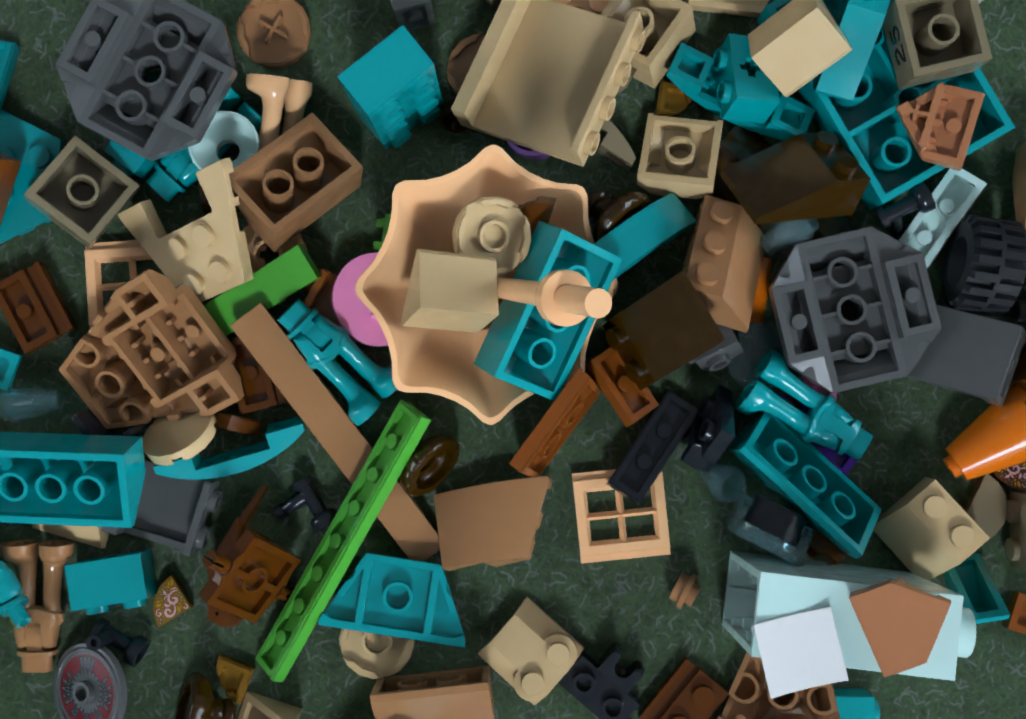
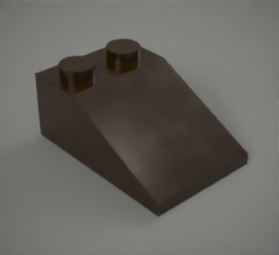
(798, 180)
(662, 331)

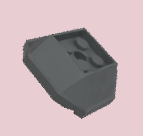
(117, 49)
(890, 300)

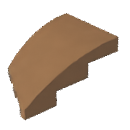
(490, 522)

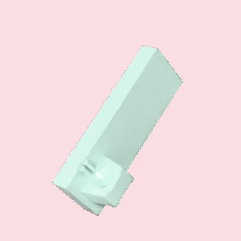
(953, 200)

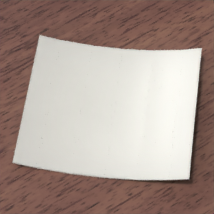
(800, 652)

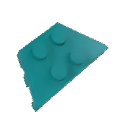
(36, 152)
(397, 600)

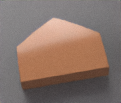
(942, 123)
(899, 623)

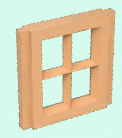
(108, 253)
(623, 547)

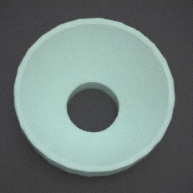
(224, 129)

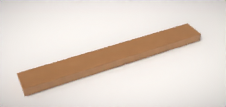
(331, 425)

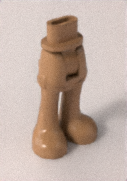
(40, 637)

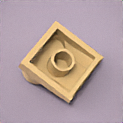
(679, 156)
(531, 652)

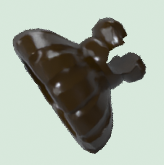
(614, 211)
(429, 464)
(198, 702)

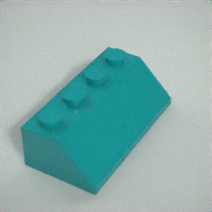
(524, 345)
(70, 479)
(807, 482)

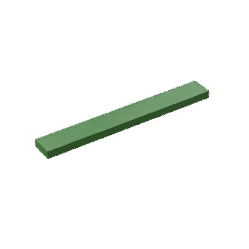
(342, 540)

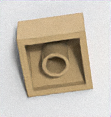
(666, 27)
(929, 530)

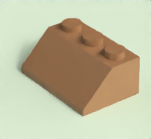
(294, 181)
(725, 261)
(435, 695)

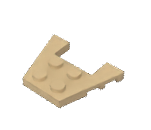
(206, 253)

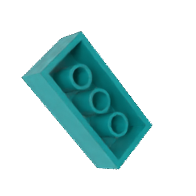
(393, 88)

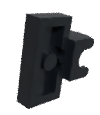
(713, 434)
(604, 685)

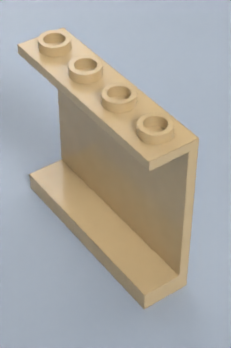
(548, 76)

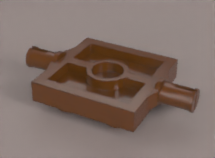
(249, 576)

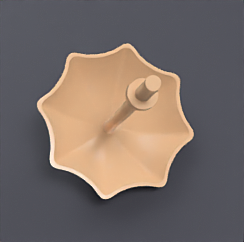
(424, 219)

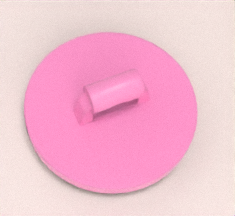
(350, 310)

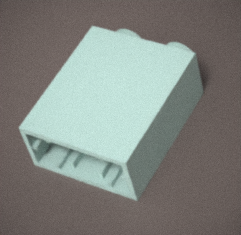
(772, 588)

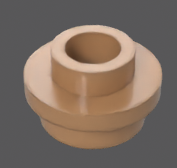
(685, 590)

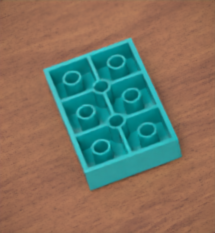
(873, 128)

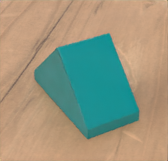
(978, 588)

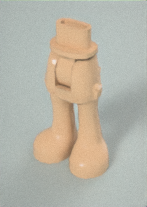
(274, 93)

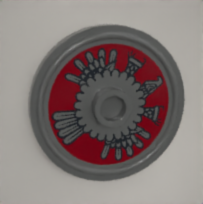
(89, 684)

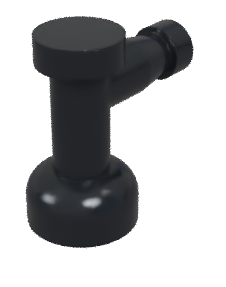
(891, 216)
(307, 495)
(103, 634)

